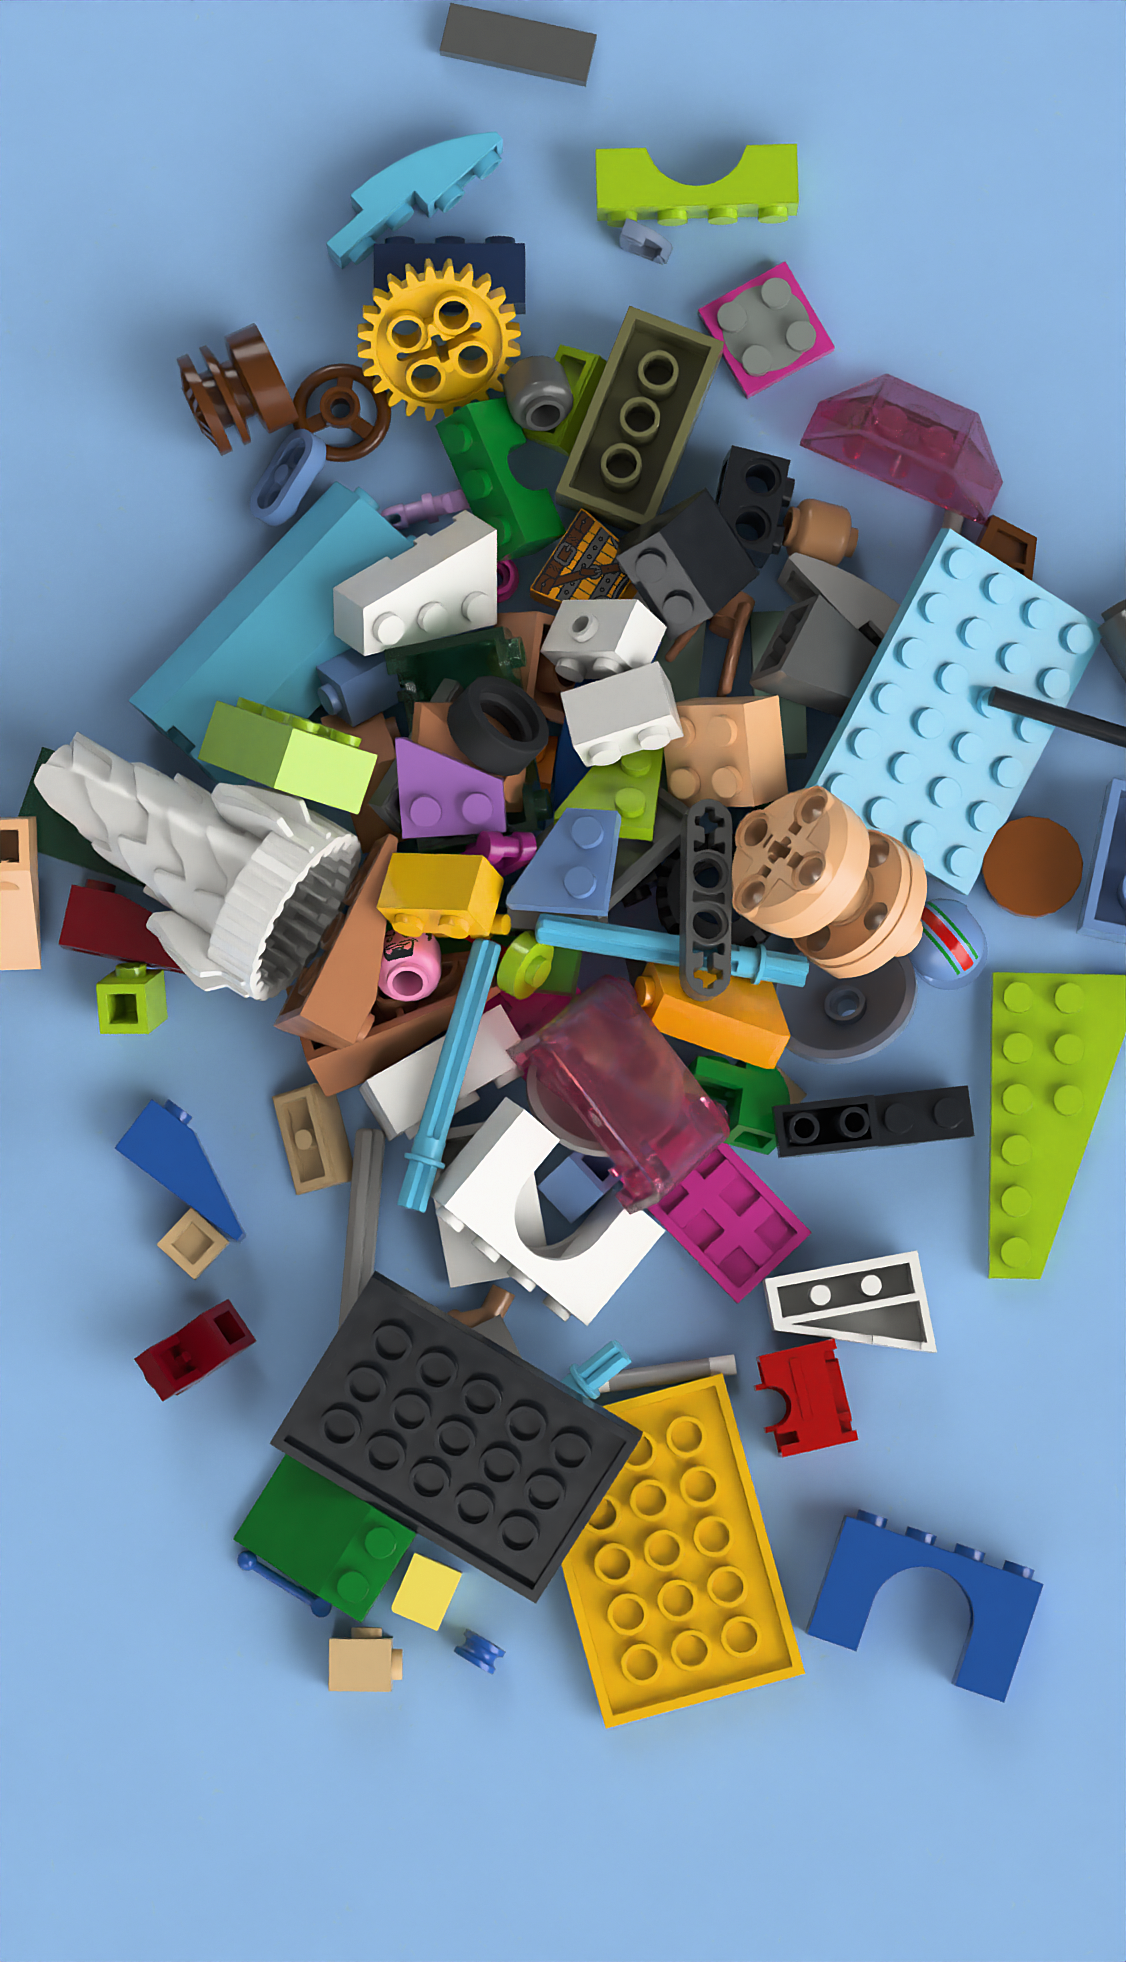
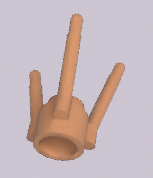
(729, 624)

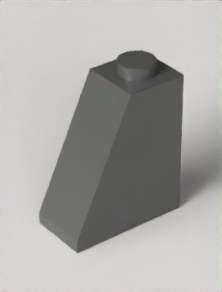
(814, 658)

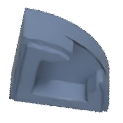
(644, 242)

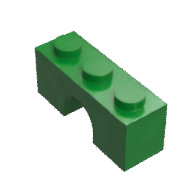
(478, 447)

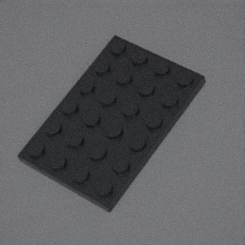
(456, 1437)

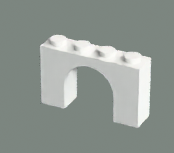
(482, 1194)

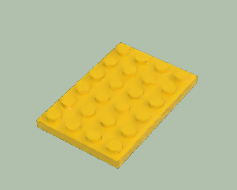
(678, 1565)

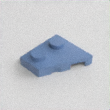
(571, 866)

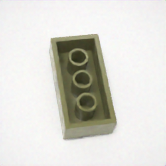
(639, 421)

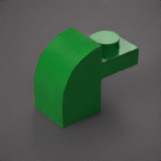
(748, 1098)

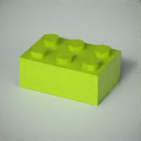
(288, 753)

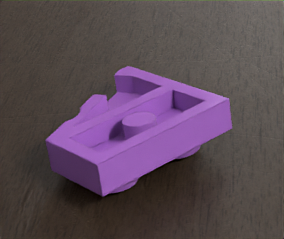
(445, 795)

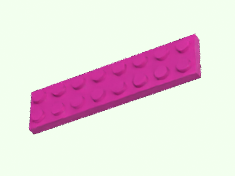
(717, 1212)

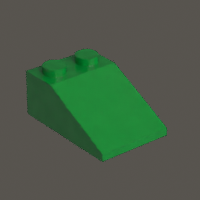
(325, 1538)

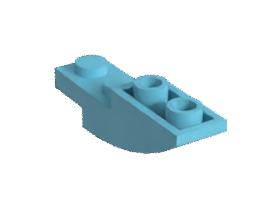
(426, 178)

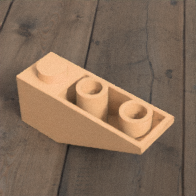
(19, 894)

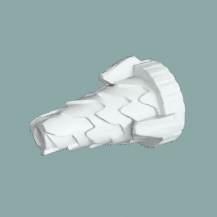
(238, 866)

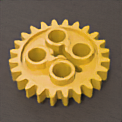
(420, 300)

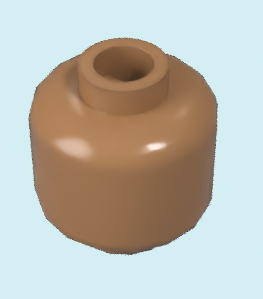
(820, 531)

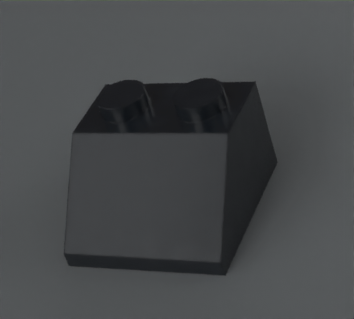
(686, 563)

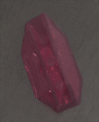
(910, 443)

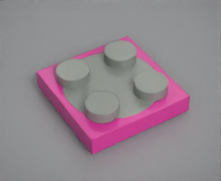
(766, 330)

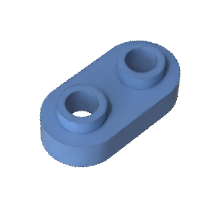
(288, 477)

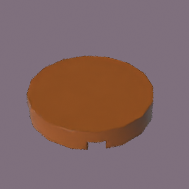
(1032, 867)

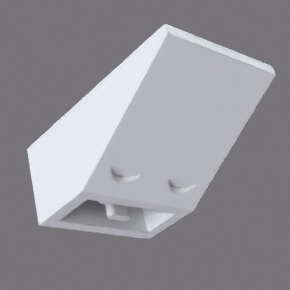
(463, 1260)

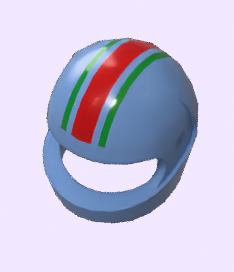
(950, 946)

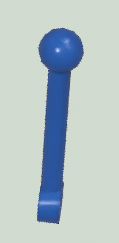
(248, 1561)

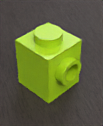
(131, 999)

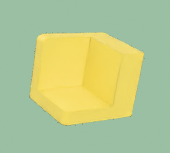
(426, 1591)

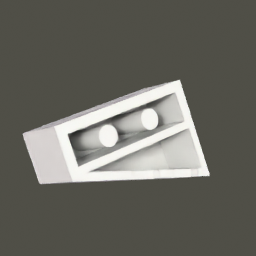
(424, 593)
(401, 1091)
(856, 1302)

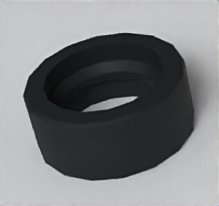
(482, 741)

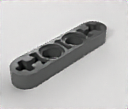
(710, 900)

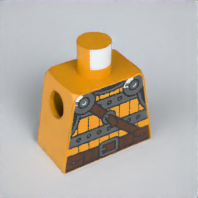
(584, 567)

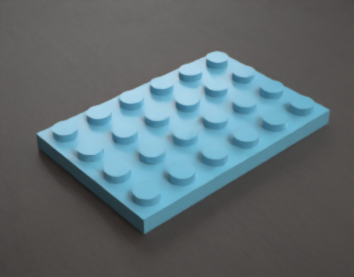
(918, 737)

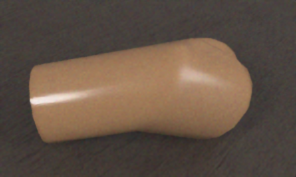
(495, 1303)

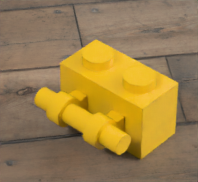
(443, 896)

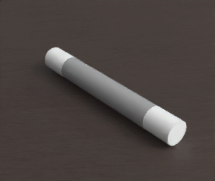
(670, 1373)

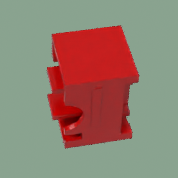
(813, 1395)

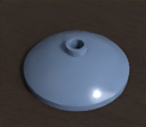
(814, 1012)

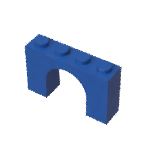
(998, 1599)

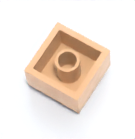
(728, 751)

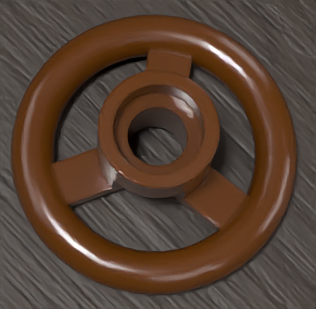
(345, 395)

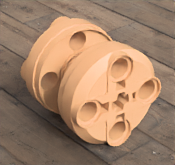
(827, 884)

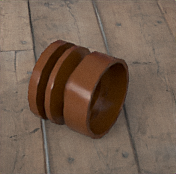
(237, 389)

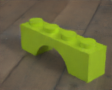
(759, 186)

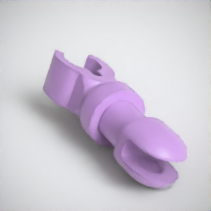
(428, 508)

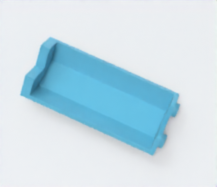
(271, 626)

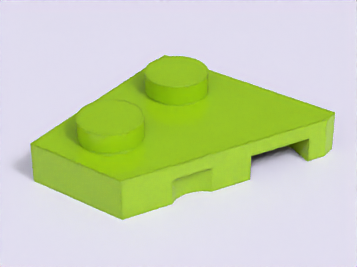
(624, 787)

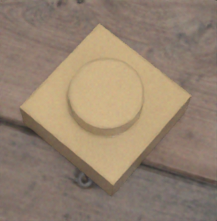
(193, 1243)

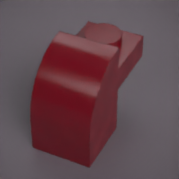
(195, 1350)

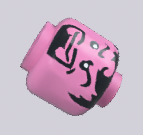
(409, 966)

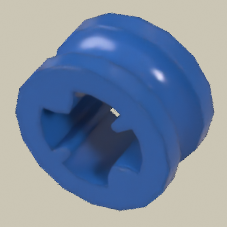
(479, 1651)

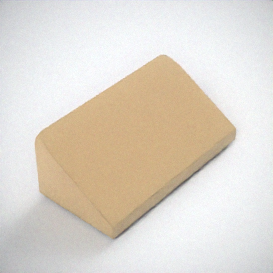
(313, 1138)

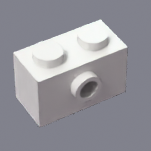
(601, 638)
(622, 715)

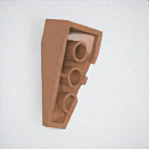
(339, 988)
(395, 1033)

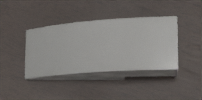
(855, 599)

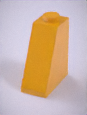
(737, 1023)

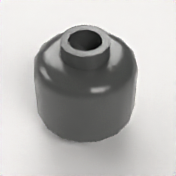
(538, 393)

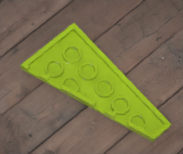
(1048, 1076)

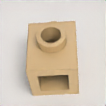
(364, 1661)

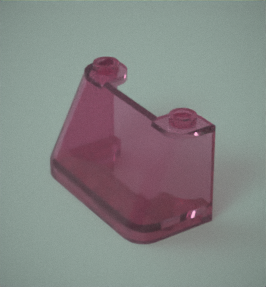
(626, 1089)

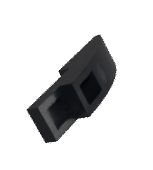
(872, 1122)

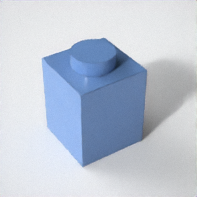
(356, 686)
(578, 1183)

